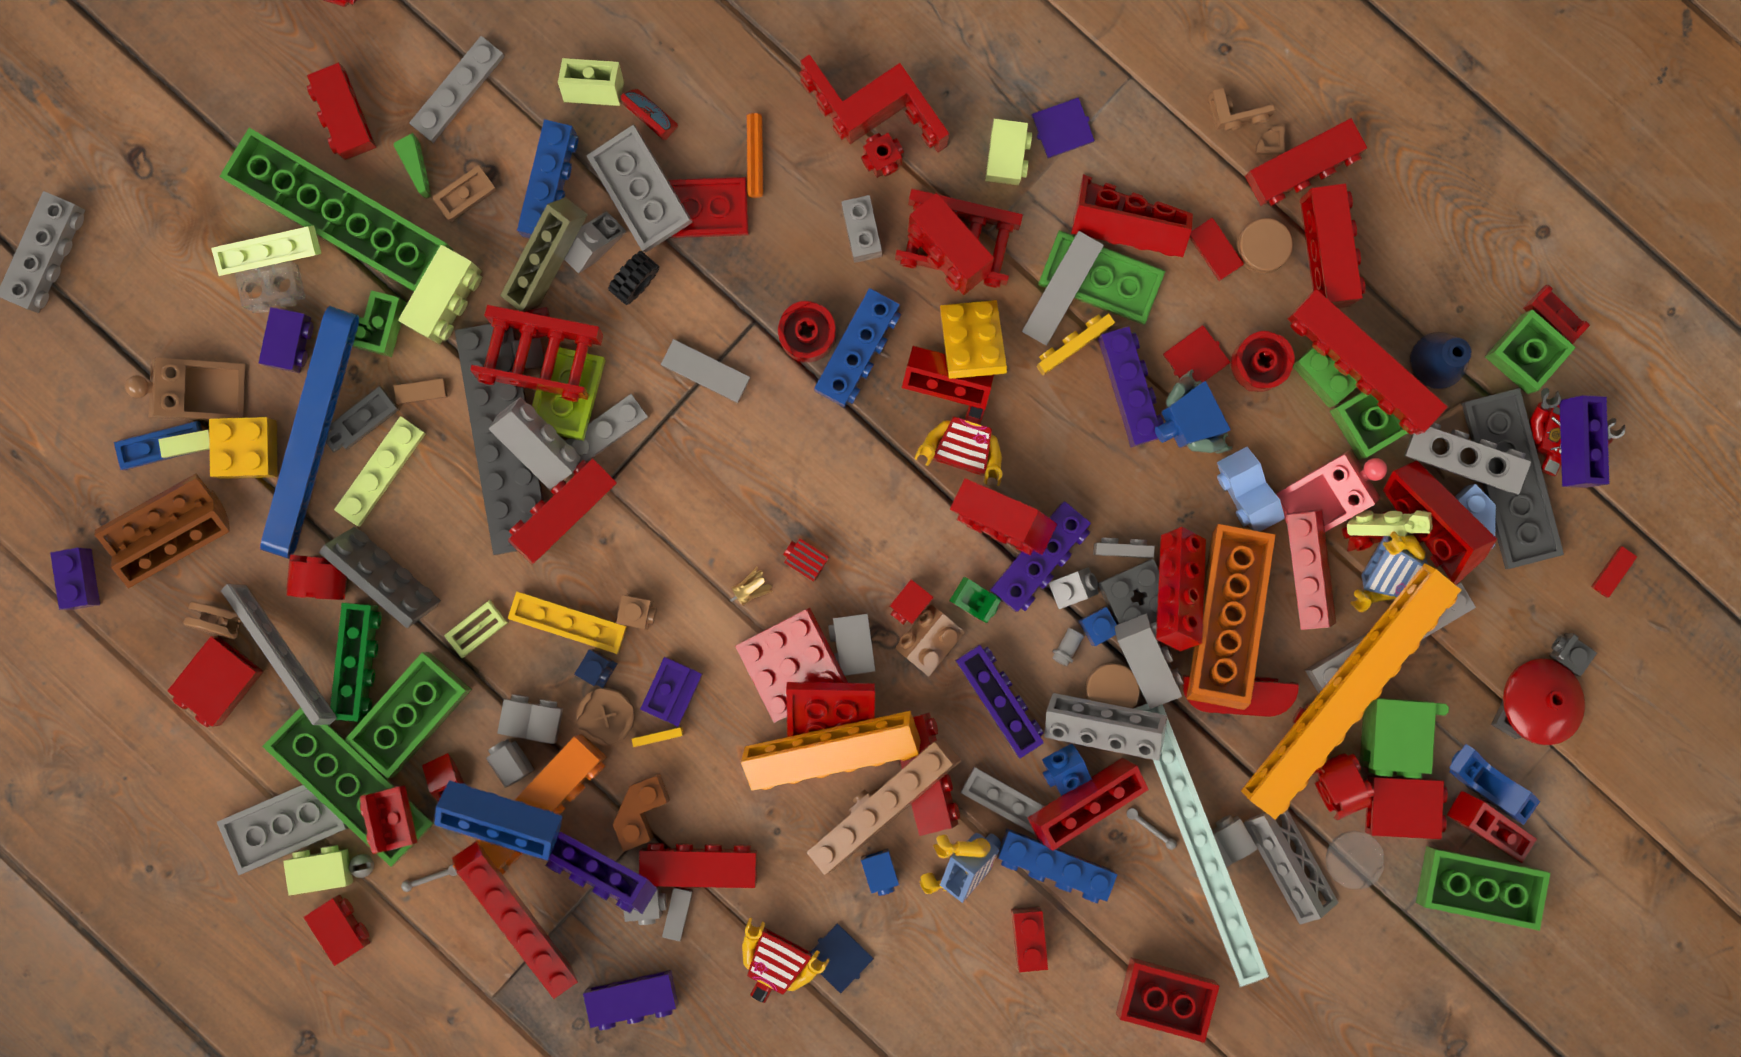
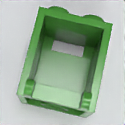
(1399, 736)

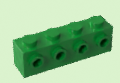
(354, 661)

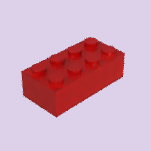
(1332, 244)

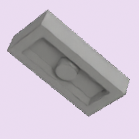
(1136, 548)

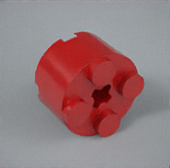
(813, 316)
(1262, 377)
(315, 578)
(1343, 786)

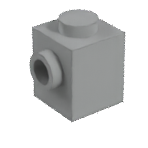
(652, 911)

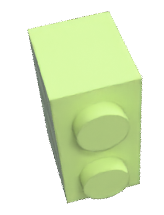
(591, 81)
(1007, 152)
(317, 871)

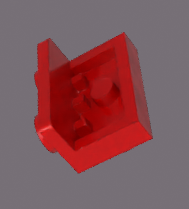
(388, 819)

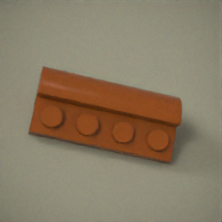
(163, 530)

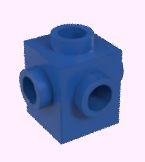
(1065, 769)

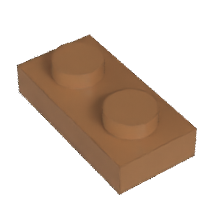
(464, 193)

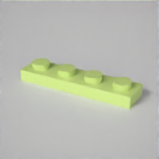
(266, 250)
(380, 471)

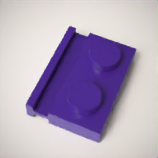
(671, 691)

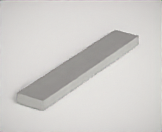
(279, 654)

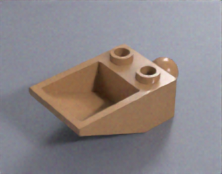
(198, 389)

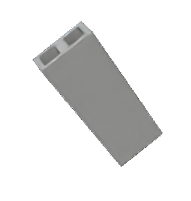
(677, 914)

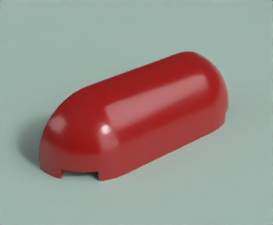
(1267, 700)

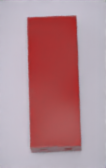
(1614, 571)

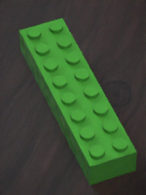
(333, 207)

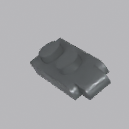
(360, 420)

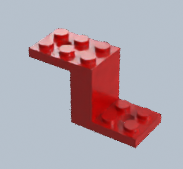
(874, 104)

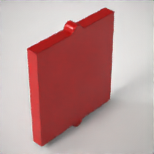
(1197, 353)

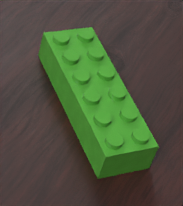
(335, 775)

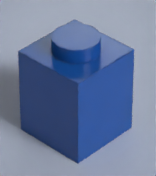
(1098, 626)
(880, 872)

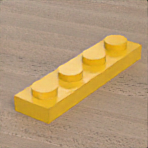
(567, 622)

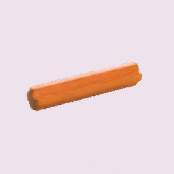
(754, 155)

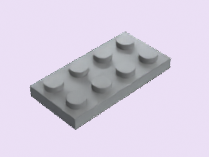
(639, 188)
(277, 828)

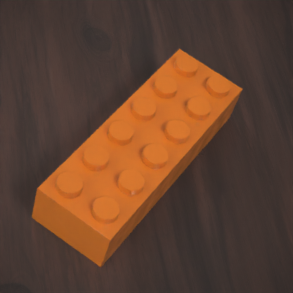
(1232, 617)
(552, 787)

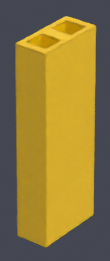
(656, 737)

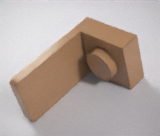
(1222, 106)

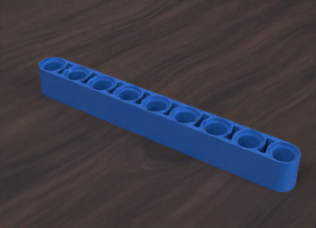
(309, 432)

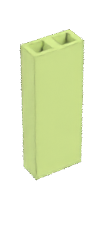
(184, 444)

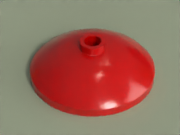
(1530, 702)

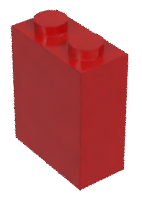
(214, 682)
(1406, 807)

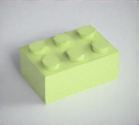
(441, 295)

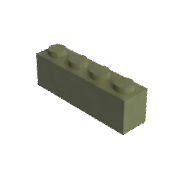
(543, 254)

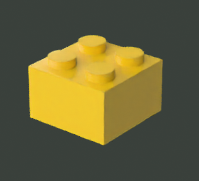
(243, 448)

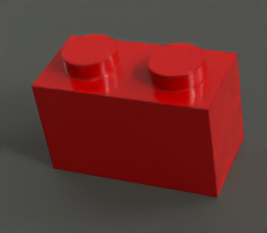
(337, 929)
(1029, 939)

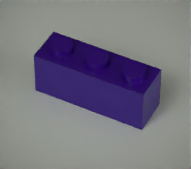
(1584, 441)
(631, 1000)

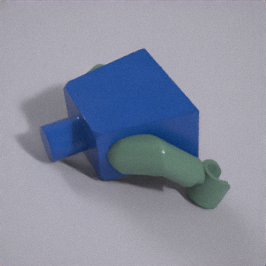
(1194, 418)

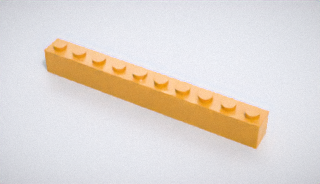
(1351, 691)

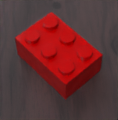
(949, 244)
(1002, 518)
(1167, 1000)

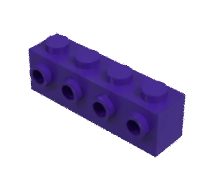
(1129, 385)
(1030, 572)
(999, 701)
(602, 873)

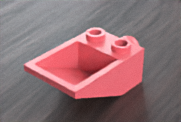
(1329, 492)

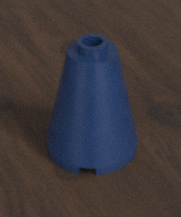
(1440, 360)

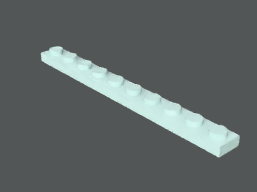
(1207, 859)

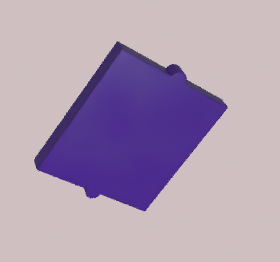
(1063, 128)

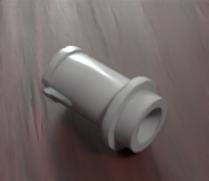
(1067, 647)

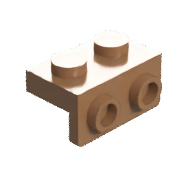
(929, 640)

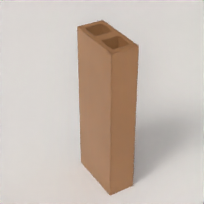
(420, 391)

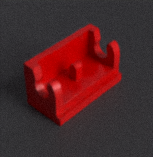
(1557, 314)

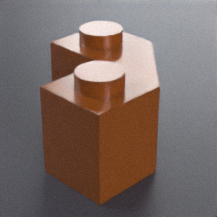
(631, 822)

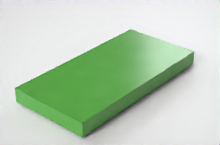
(1112, 283)

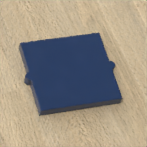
(845, 957)

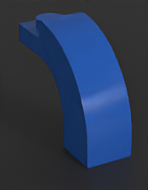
(1492, 785)

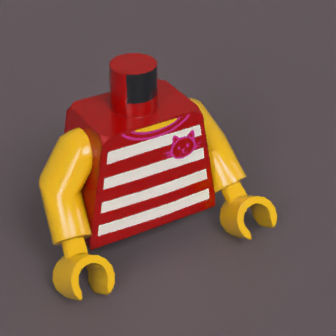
(965, 445)
(777, 962)

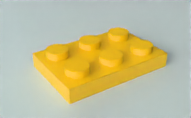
(973, 339)

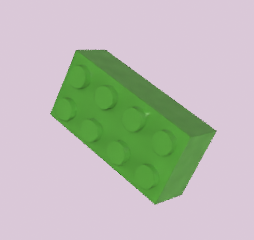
(408, 714)
(1483, 888)

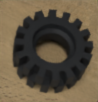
(633, 278)

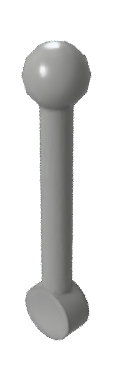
(1133, 814)
(407, 885)

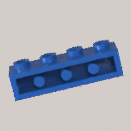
(548, 173)
(857, 348)
(498, 820)
(1058, 865)

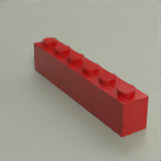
(1367, 363)
(514, 919)

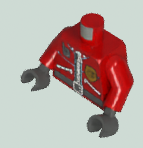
(1547, 435)

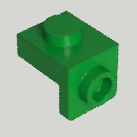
(975, 600)

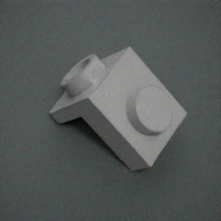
(1074, 588)

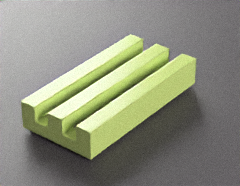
(496, 614)

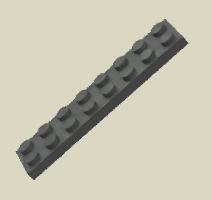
(506, 482)

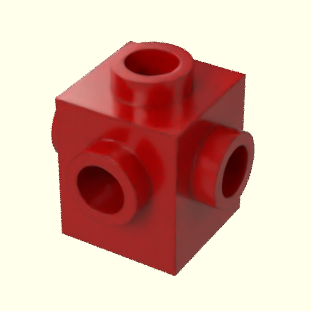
(879, 164)

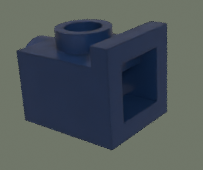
(596, 668)

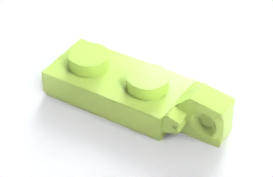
(1384, 524)

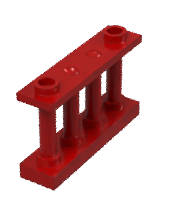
(978, 216)
(529, 325)

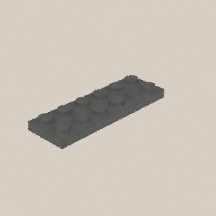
(1526, 520)

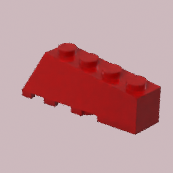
(1130, 219)
(1457, 536)

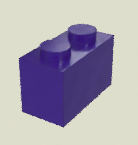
(286, 340)
(75, 578)

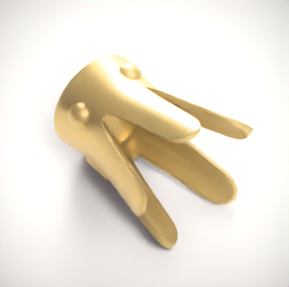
(750, 588)

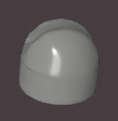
(358, 860)

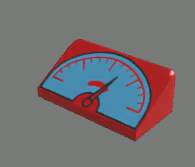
(649, 113)

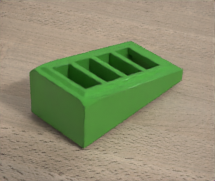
(412, 158)

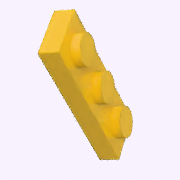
(1074, 343)

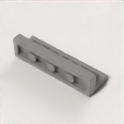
(1288, 866)

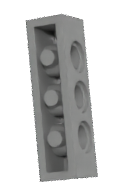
(1509, 479)

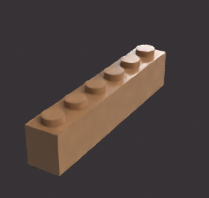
(884, 806)

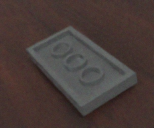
(380, 576)

